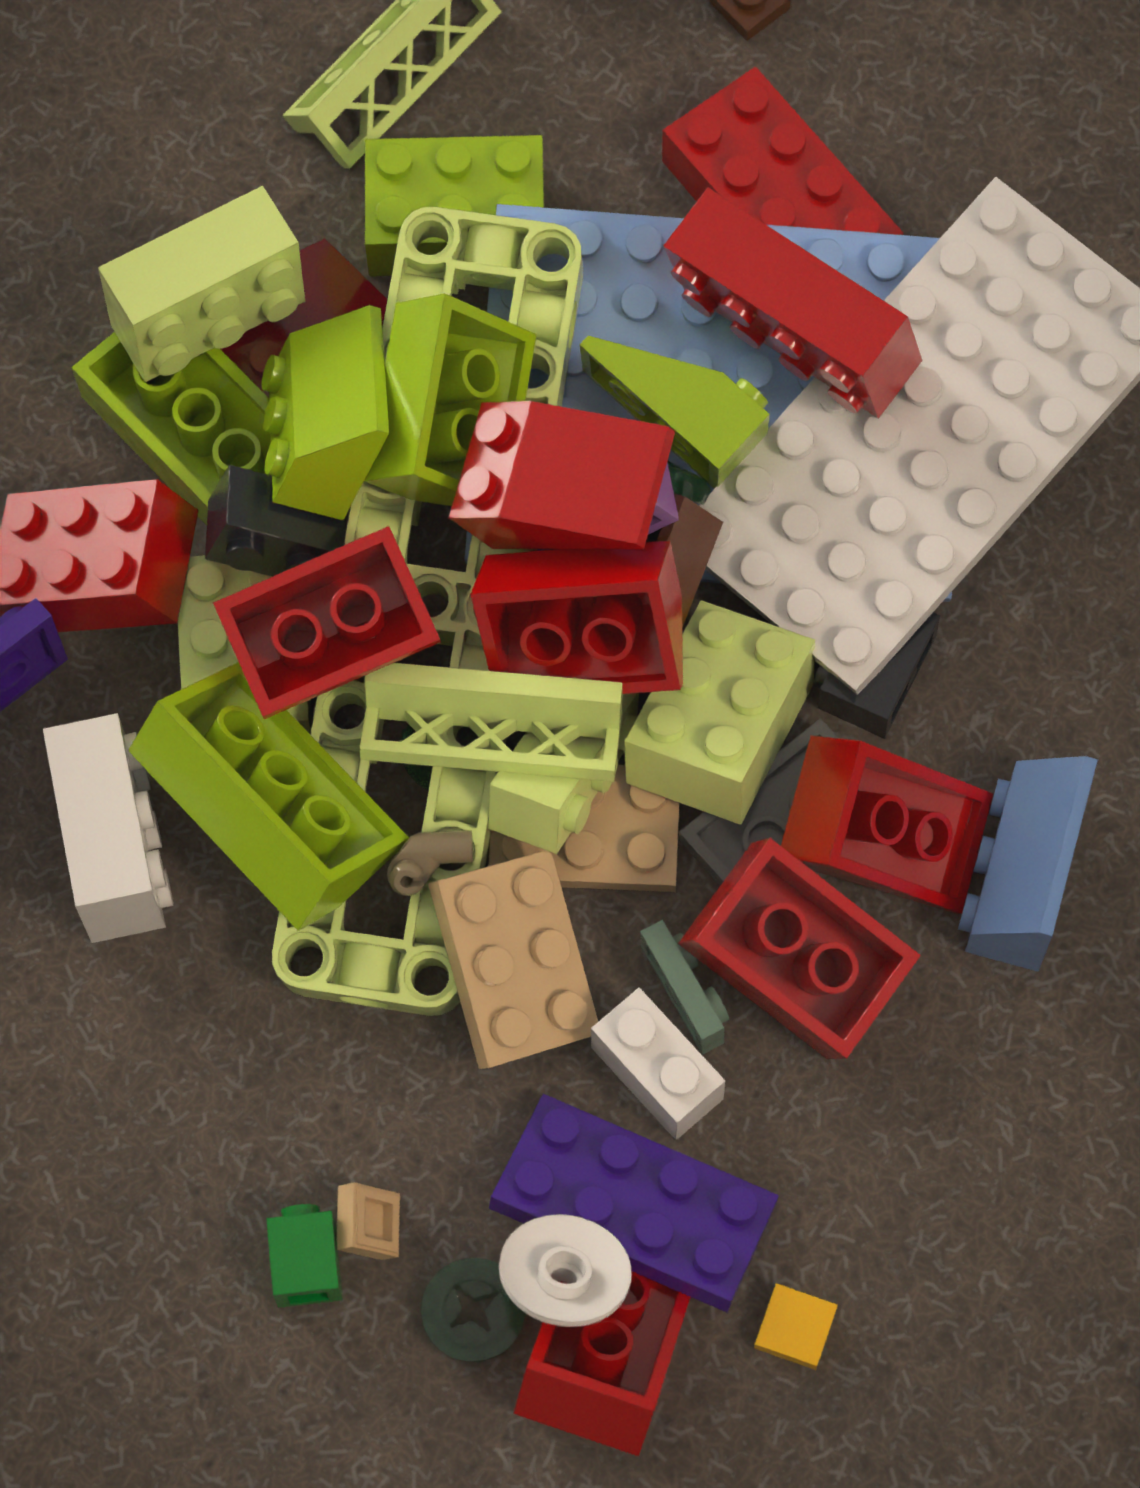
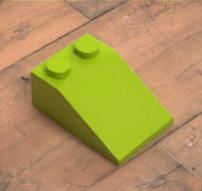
(710, 414)

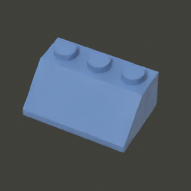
(1027, 859)

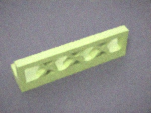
(370, 55)
(494, 709)

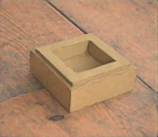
(368, 1221)

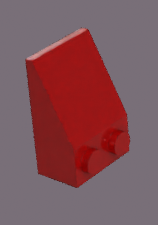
(560, 478)
(886, 822)
(605, 1374)

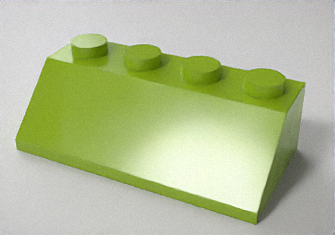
(181, 422)
(266, 795)

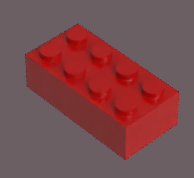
(767, 162)
(792, 305)

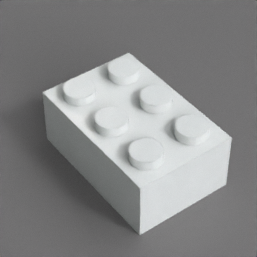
(108, 828)

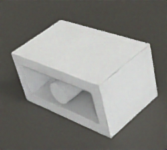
(657, 1063)

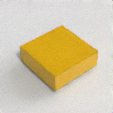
(795, 1326)

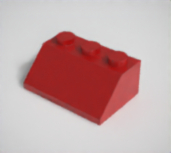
(584, 615)
(326, 622)

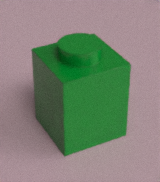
(304, 1256)

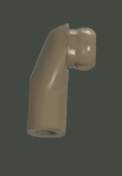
(423, 855)

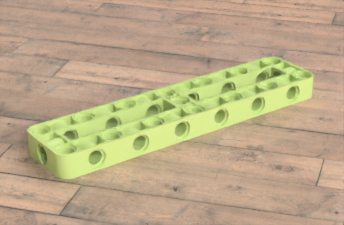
(484, 253)

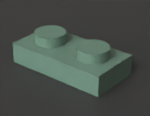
(698, 1008)

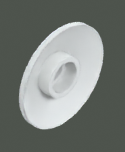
(566, 1251)

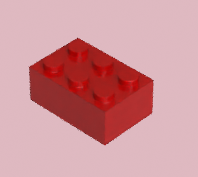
(97, 554)
(799, 949)

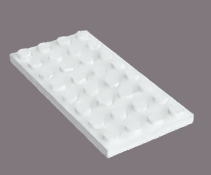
(872, 521)

